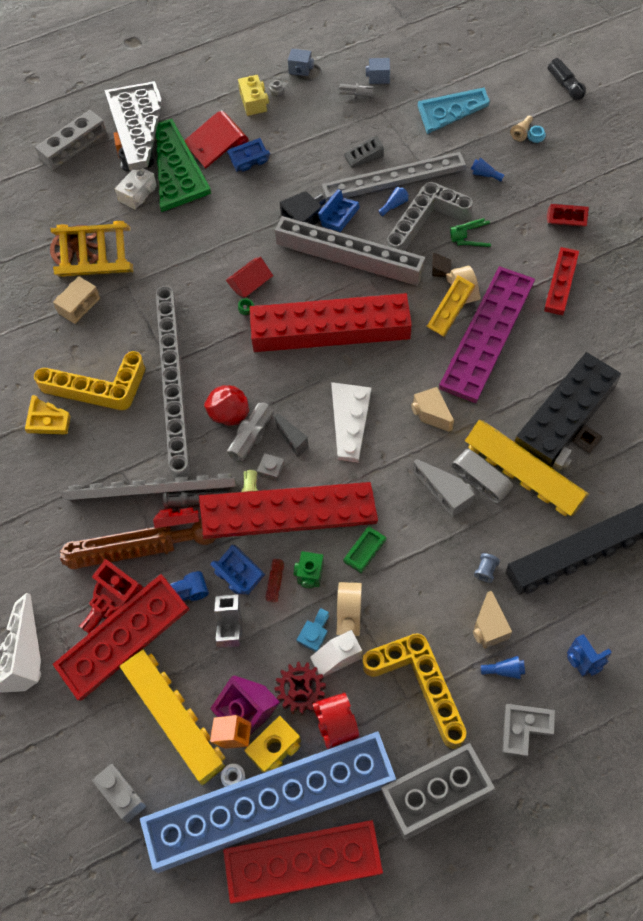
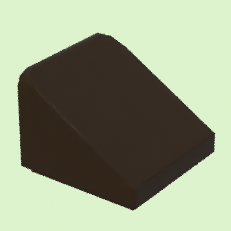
(440, 265)
(587, 439)

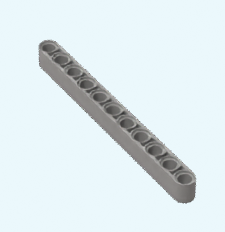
(168, 337)

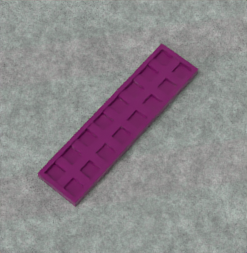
(486, 335)

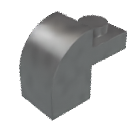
(228, 621)

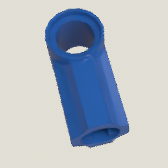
(191, 587)

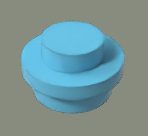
(536, 134)

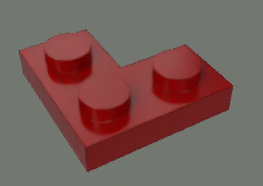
(169, 518)

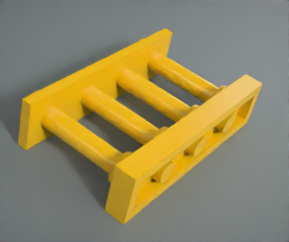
(84, 267)

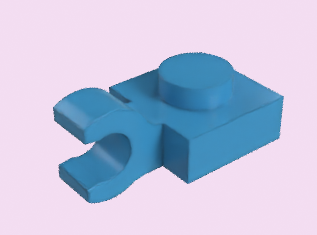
(314, 633)

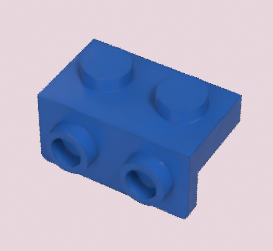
(248, 155)
(337, 212)
(238, 571)
(585, 658)

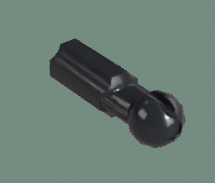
(566, 78)

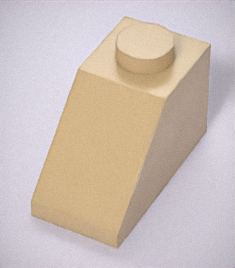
(432, 409)
(491, 623)

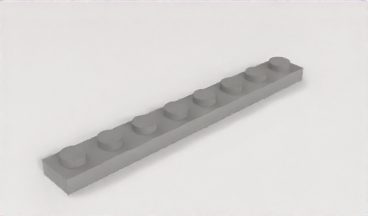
(395, 176)
(140, 487)

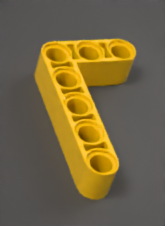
(70, 385)
(425, 680)

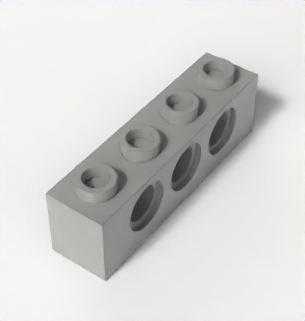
(71, 139)

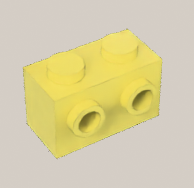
(253, 95)

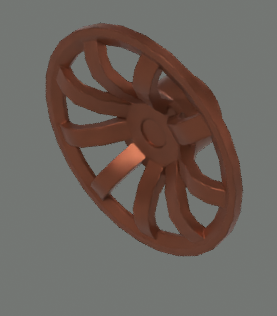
(73, 246)

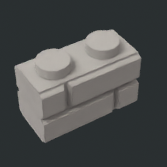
(119, 793)

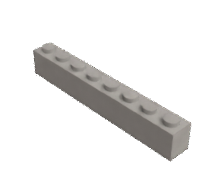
(350, 250)

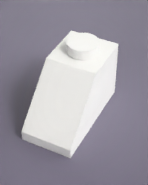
(337, 654)

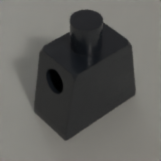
(303, 207)

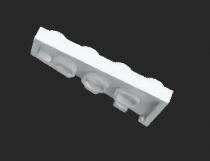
(350, 417)

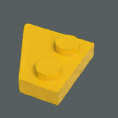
(46, 418)

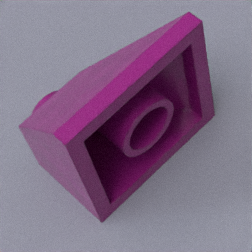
(246, 700)

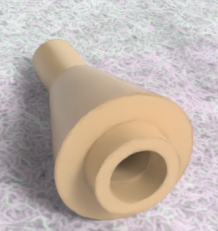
(520, 131)

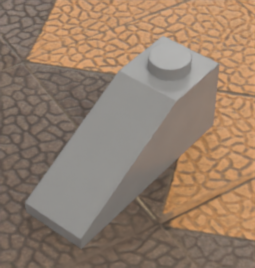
(445, 487)

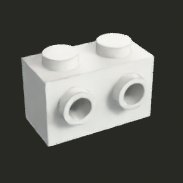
(135, 187)

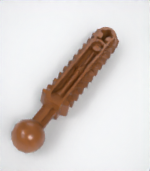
(128, 545)

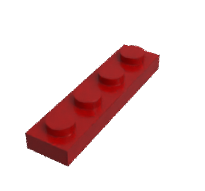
(561, 281)

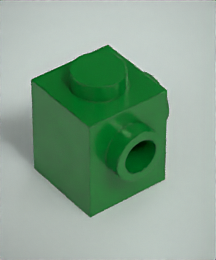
(309, 569)

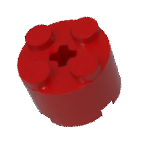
(336, 720)

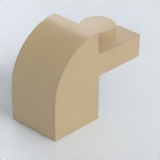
(468, 274)
(349, 608)

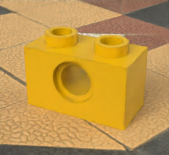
(279, 732)

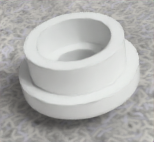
(232, 768)

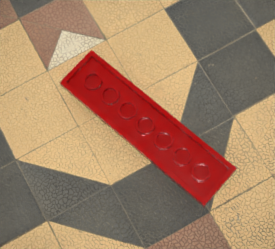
(287, 510)

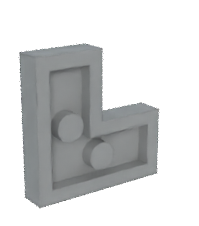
(520, 722)

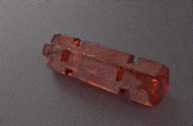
(274, 580)

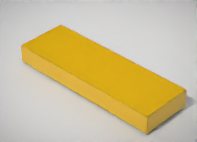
(451, 306)

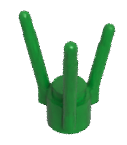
(459, 232)

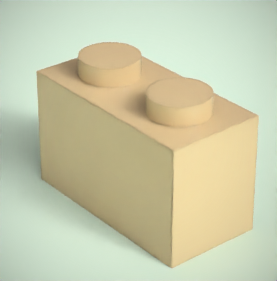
(76, 300)

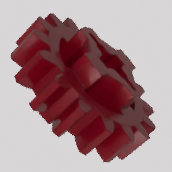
(294, 695)

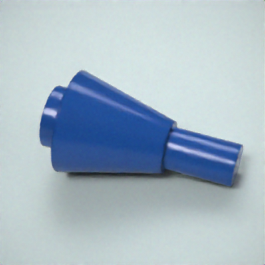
(482, 168)
(396, 199)
(510, 668)

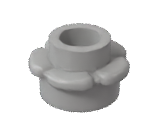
(276, 88)

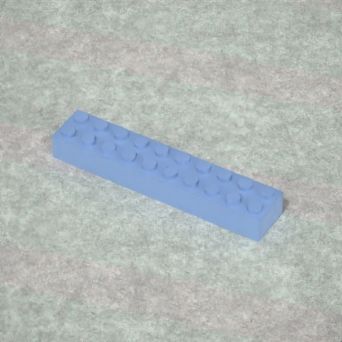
(266, 802)

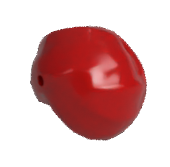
(227, 405)

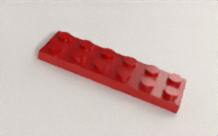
(120, 637)
(302, 862)

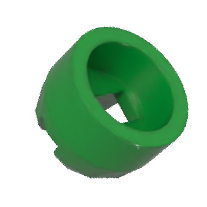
(247, 302)

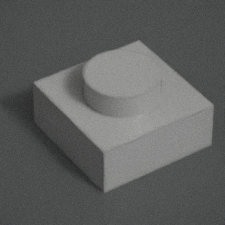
(563, 460)
(270, 466)

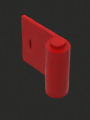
(215, 138)

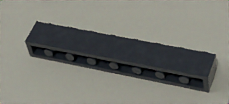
(576, 550)

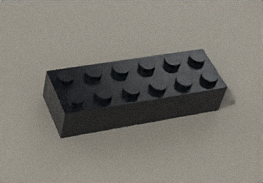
(568, 408)

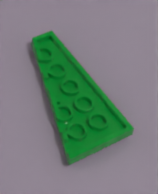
(177, 170)

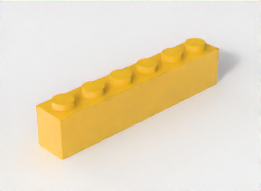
(527, 468)
(172, 717)

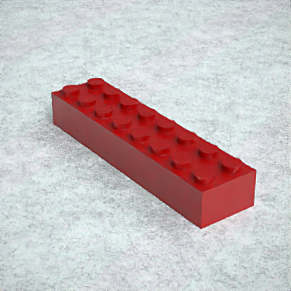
(330, 322)

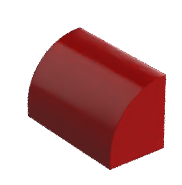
(567, 215)
(249, 277)

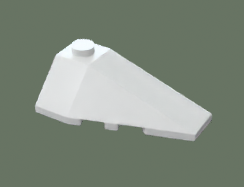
(20, 649)

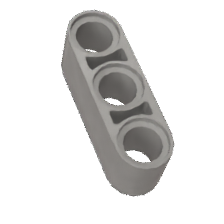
(482, 476)

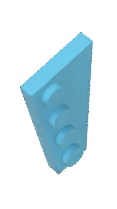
(450, 108)

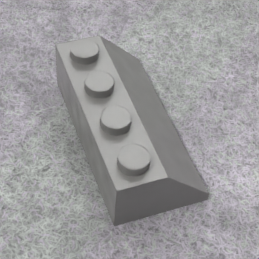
(437, 791)

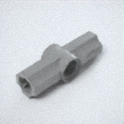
(250, 431)

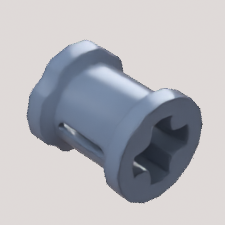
(486, 567)

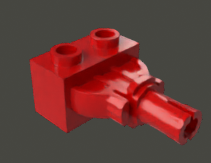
(110, 593)

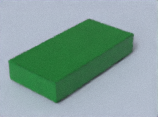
(364, 549)

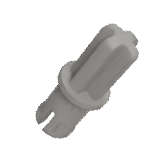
(357, 90)

